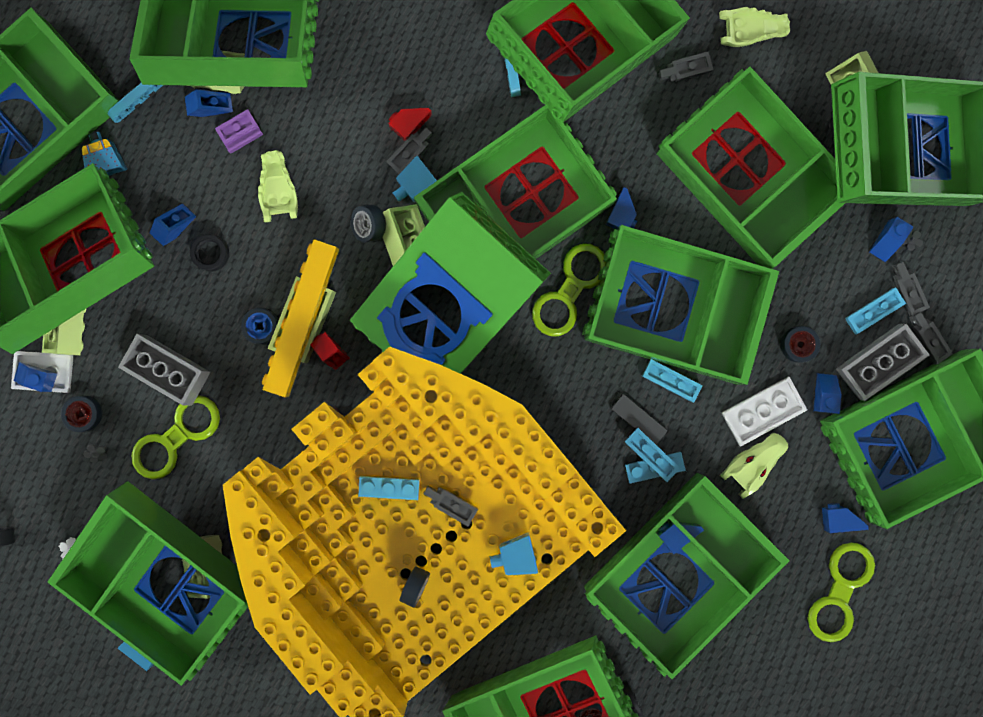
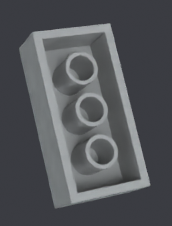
(882, 361)
(164, 369)

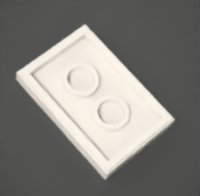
(55, 363)

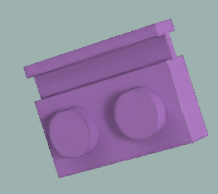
(239, 131)

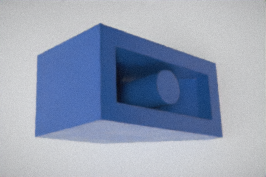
(207, 103)
(623, 212)
(171, 224)
(891, 238)
(35, 377)
(827, 394)
(841, 519)
(674, 538)

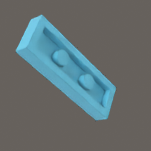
(875, 310)
(672, 381)
(652, 454)
(642, 471)
(389, 488)

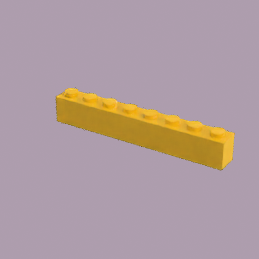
(300, 319)

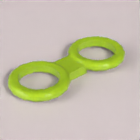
(568, 291)
(174, 438)
(841, 592)

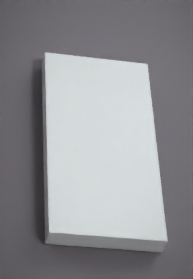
(764, 411)

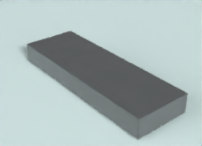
(638, 419)

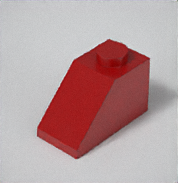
(409, 121)
(329, 350)

